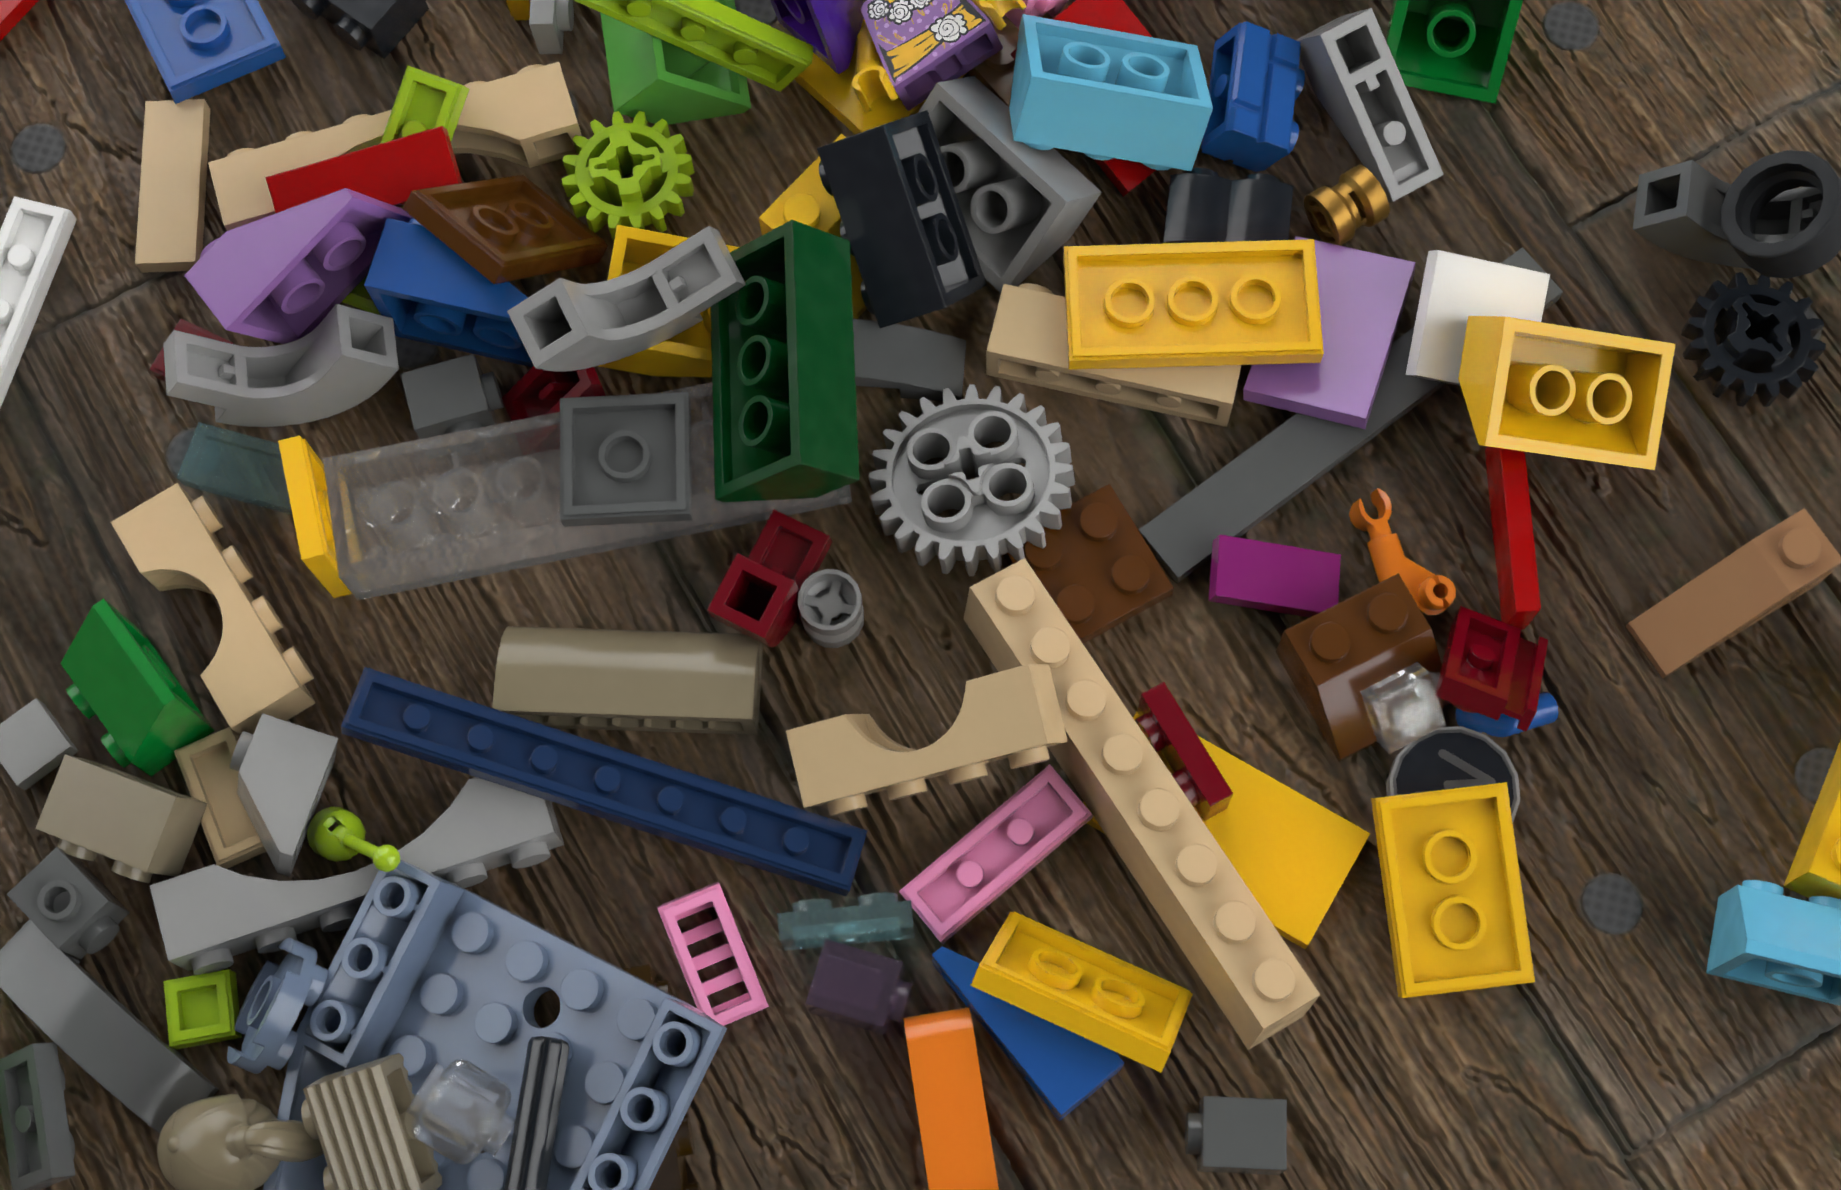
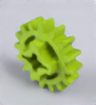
(634, 148)

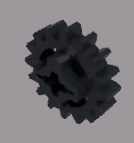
(1759, 364)

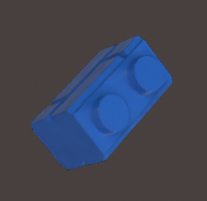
(1253, 97)

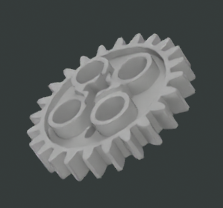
(985, 524)

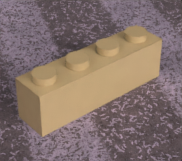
(1031, 348)

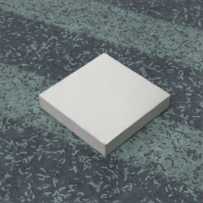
(1460, 288)

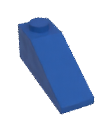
(1051, 1059)

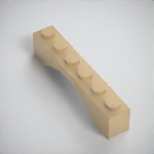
(510, 118)

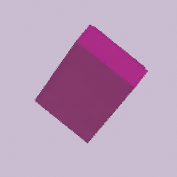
(1273, 576)

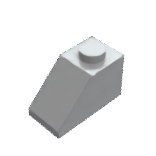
(282, 783)

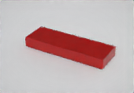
(380, 171)
(1513, 536)

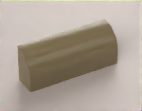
(630, 679)

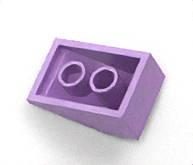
(292, 266)

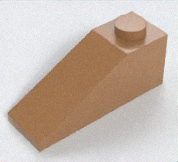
(1735, 593)

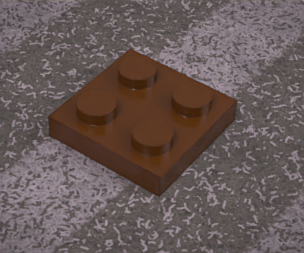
(1097, 565)

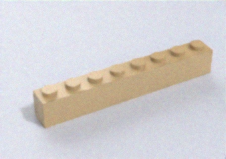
(1146, 812)

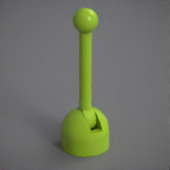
(347, 839)

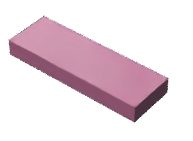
(996, 854)

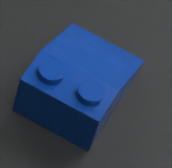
(441, 296)

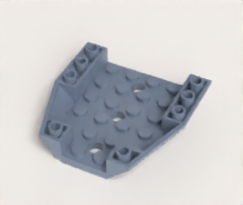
(459, 979)

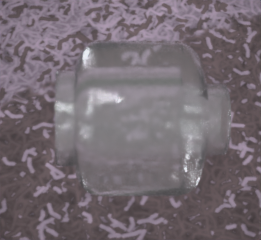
(461, 1111)

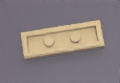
(172, 185)

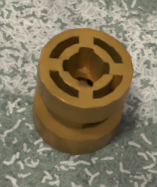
(1347, 206)

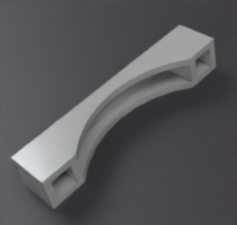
(224, 913)

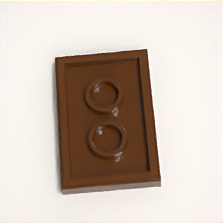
(506, 228)

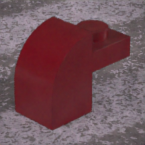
(763, 589)

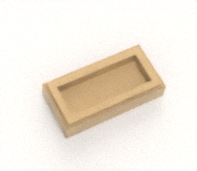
(211, 780)

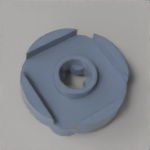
(274, 1007)

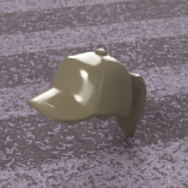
(229, 1144)

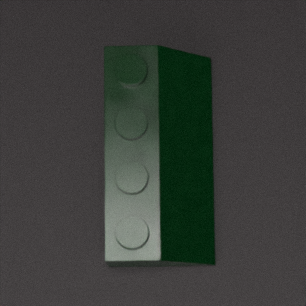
(785, 370)

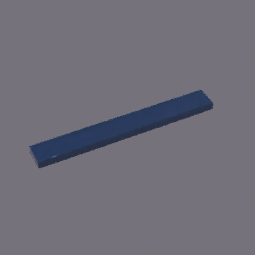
(604, 781)

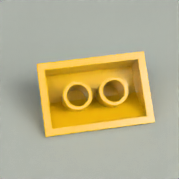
(1565, 390)

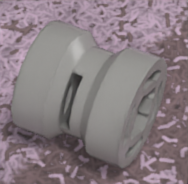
(831, 594)

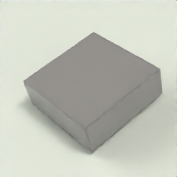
(32, 744)

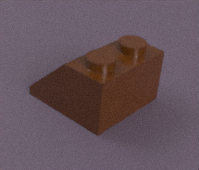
(1352, 649)

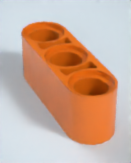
(950, 1101)

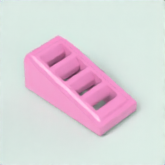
(688, 905)

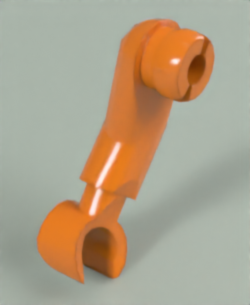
(1430, 591)

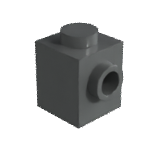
(451, 397)
(69, 904)

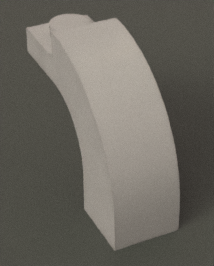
(601, 322)
(286, 383)

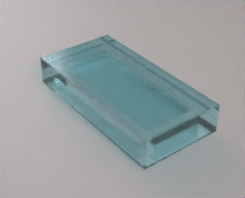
(236, 467)

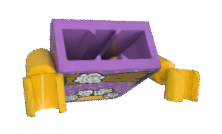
(921, 43)

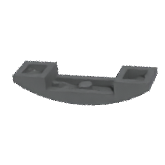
(908, 359)
(98, 1029)

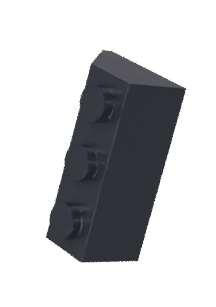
(901, 219)

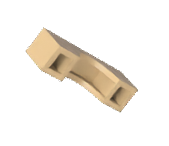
(177, 549)
(1000, 718)

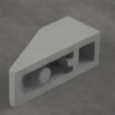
(1369, 101)

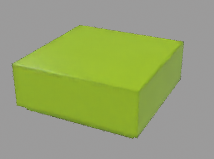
(202, 1009)

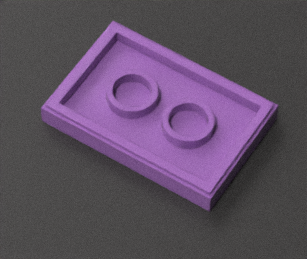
(1359, 314)

